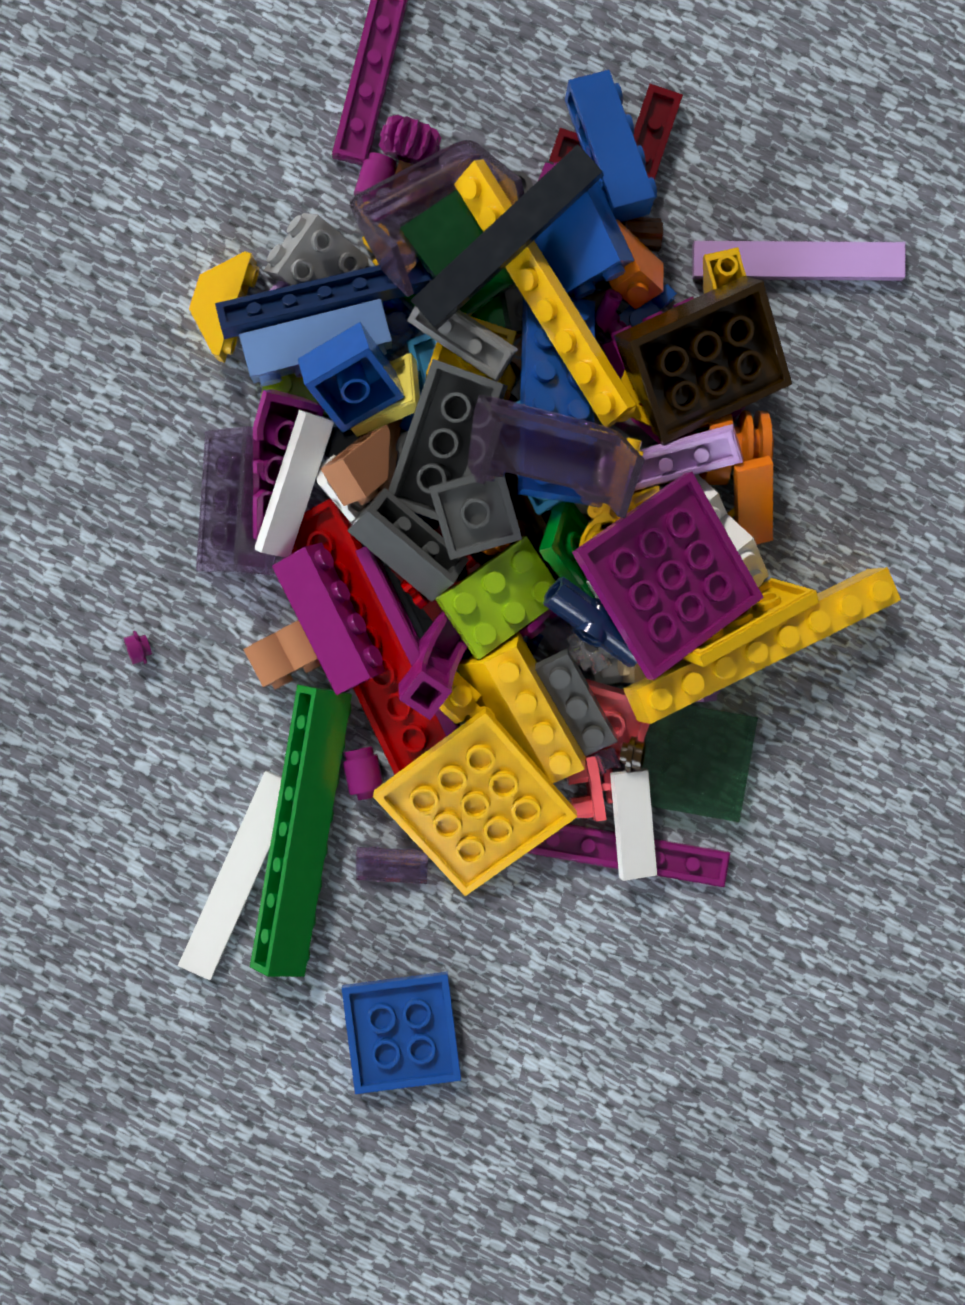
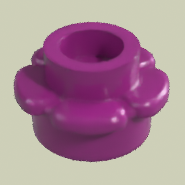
(137, 647)

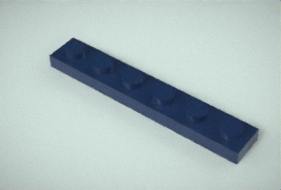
(312, 298)

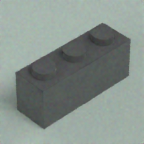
(407, 545)

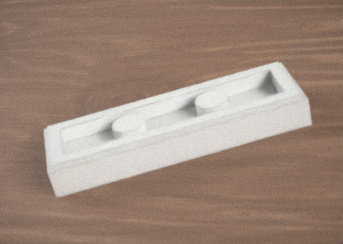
(633, 824)

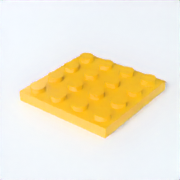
(475, 802)

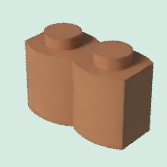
(282, 655)

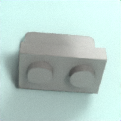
(312, 252)

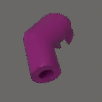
(606, 314)

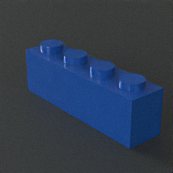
(609, 141)

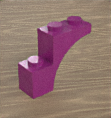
(433, 673)

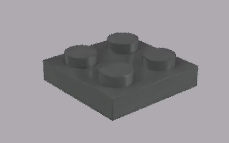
(474, 515)

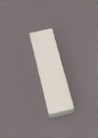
(294, 484)

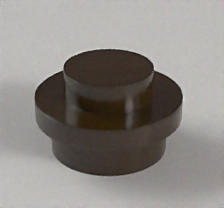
(633, 754)

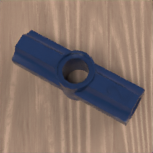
(588, 618)

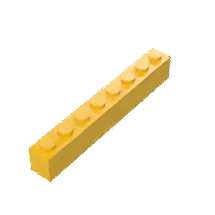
(836, 610)

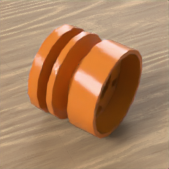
(754, 439)

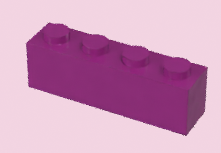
(329, 617)

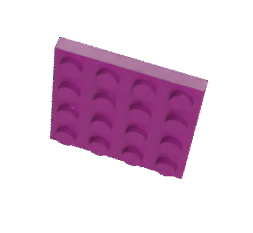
(668, 575)

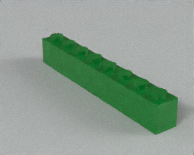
(300, 832)

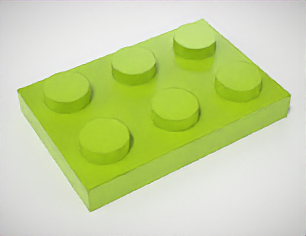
(498, 598)

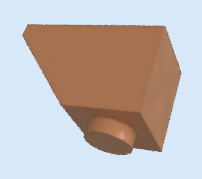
(360, 467)

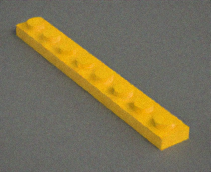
(550, 303)

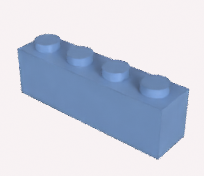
(276, 349)

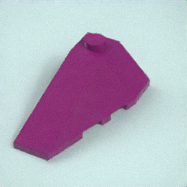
(270, 440)

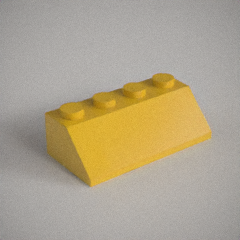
(524, 707)

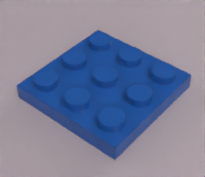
(401, 1032)

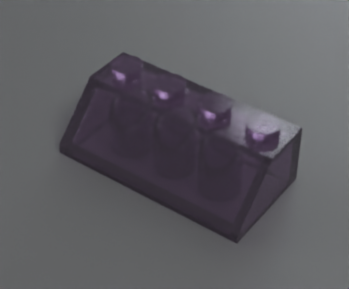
(227, 506)

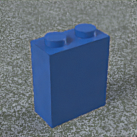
(585, 245)

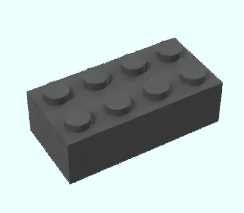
(439, 434)

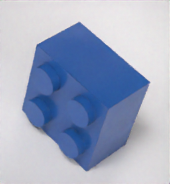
(350, 377)

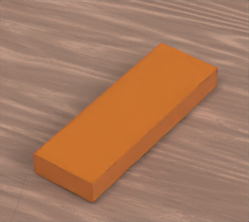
(754, 497)

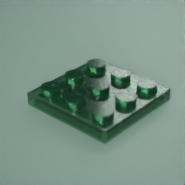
(700, 761)

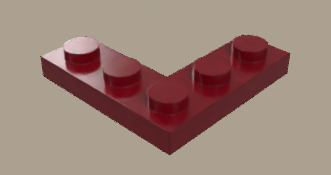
(650, 129)

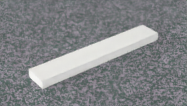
(233, 881)

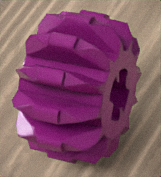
(408, 139)

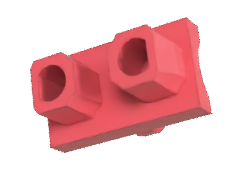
(592, 804)

